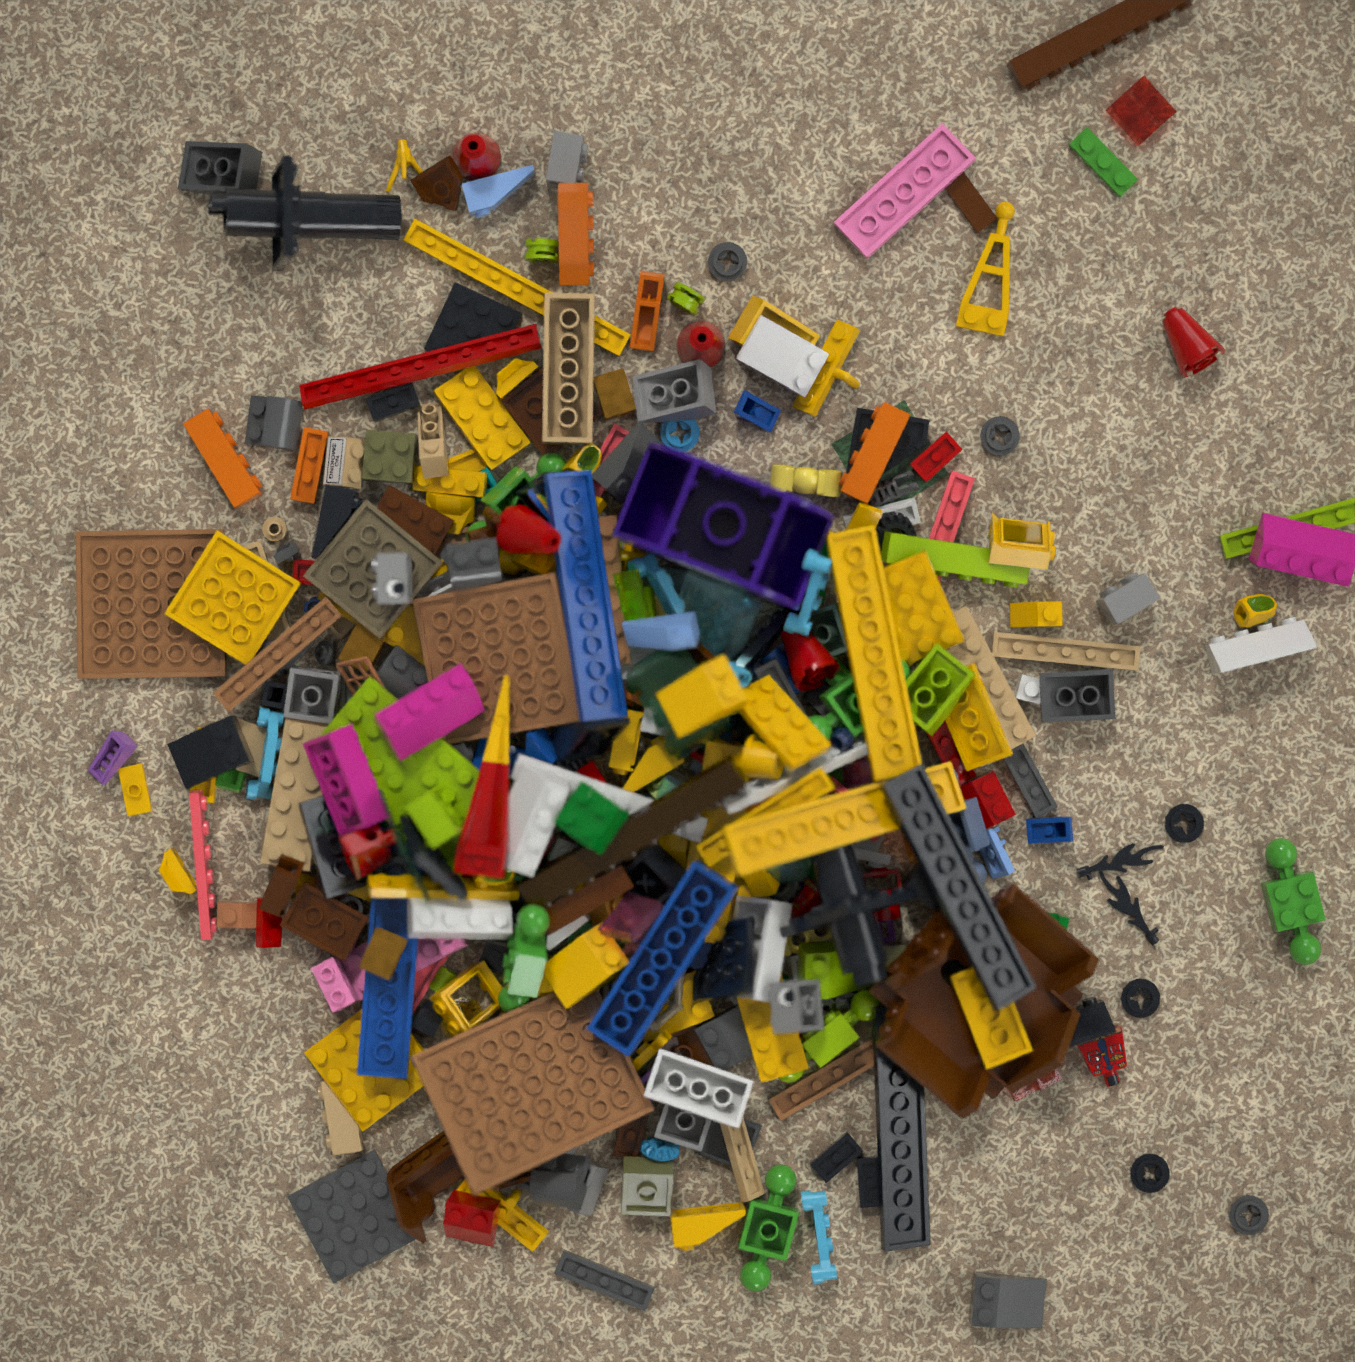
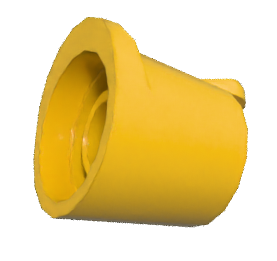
(760, 760)

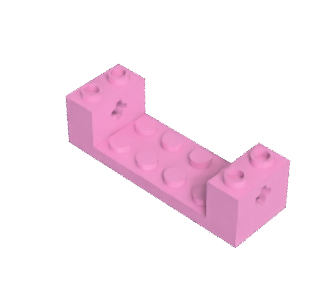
(344, 980)

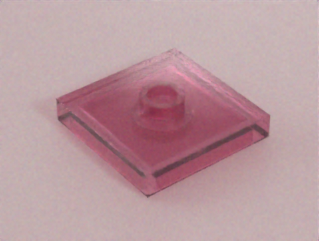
(630, 918)

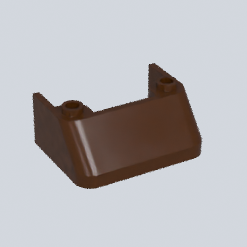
(419, 1179)

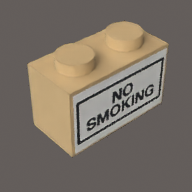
(344, 462)

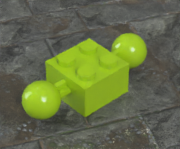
(837, 1032)

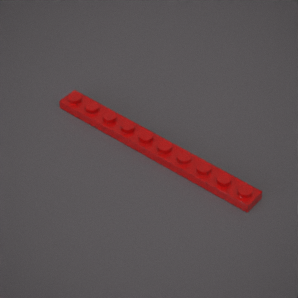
(420, 366)

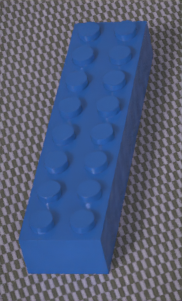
(663, 957)

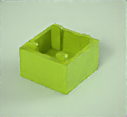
(435, 817)

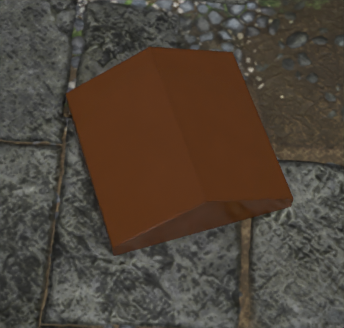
(687, 1044)

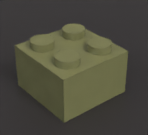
(389, 457)

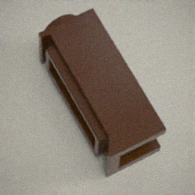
(281, 885)

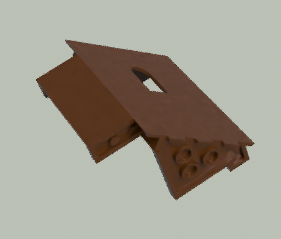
(929, 1029)

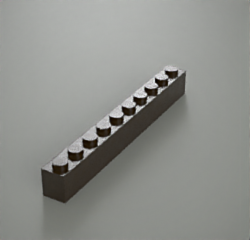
(638, 830)

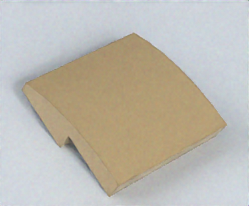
(255, 739)

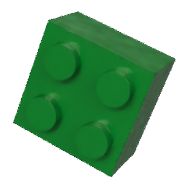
(591, 817)

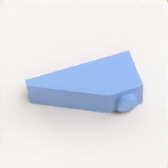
(491, 191)
(663, 632)

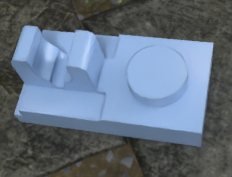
(996, 856)

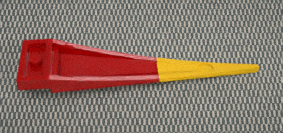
(485, 832)

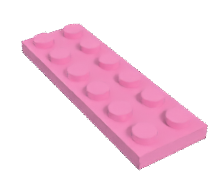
(904, 191)

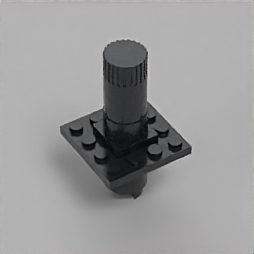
(294, 214)
(849, 913)

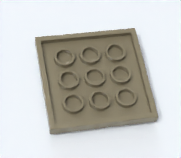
(346, 566)

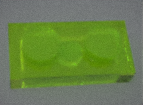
(631, 595)

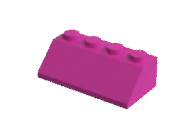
(1304, 549)
(429, 712)
(345, 779)

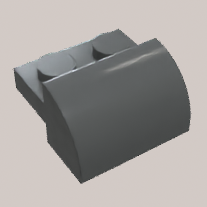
(274, 422)
(473, 564)
(401, 673)
(560, 1182)

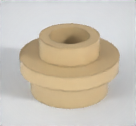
(281, 532)

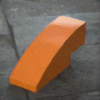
(647, 310)

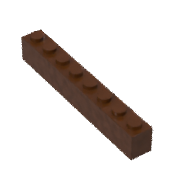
(1089, 39)

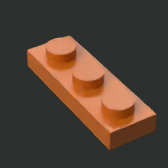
(309, 465)

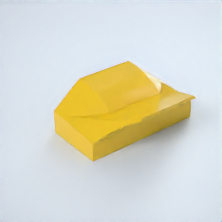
(513, 376)
(457, 507)
(176, 873)

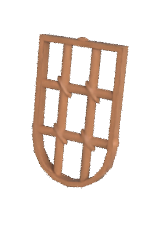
(355, 677)

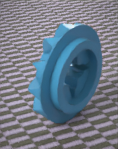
(690, 439)
(659, 1149)

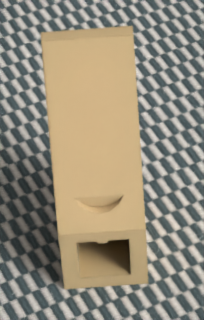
(432, 441)
(344, 1131)

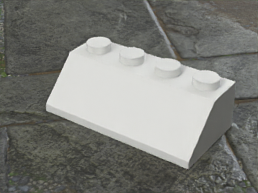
(1259, 646)
(533, 806)
(459, 919)
(768, 941)
(698, 1088)

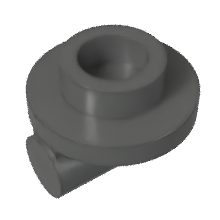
(326, 653)

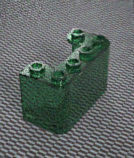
(654, 675)

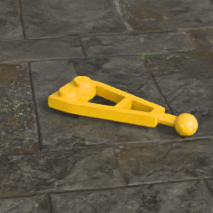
(984, 318)

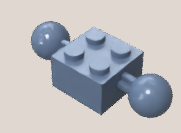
(971, 831)

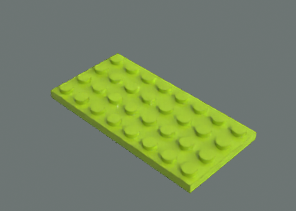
(415, 775)

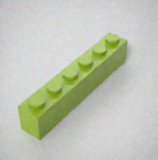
(953, 558)

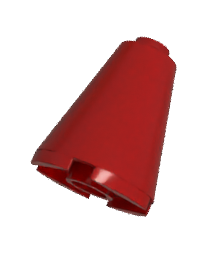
(476, 156)
(1190, 342)
(691, 349)
(526, 532)
(808, 661)

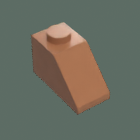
(236, 914)

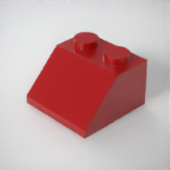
(990, 797)
(471, 1218)

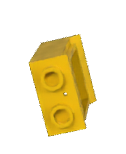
(1021, 553)
(626, 745)
(447, 1008)

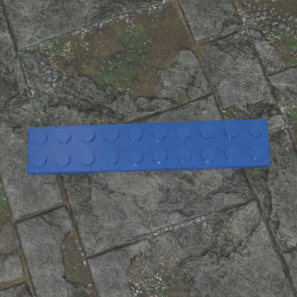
(585, 596)
(388, 1003)

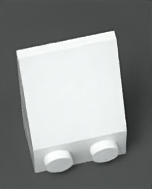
(782, 356)

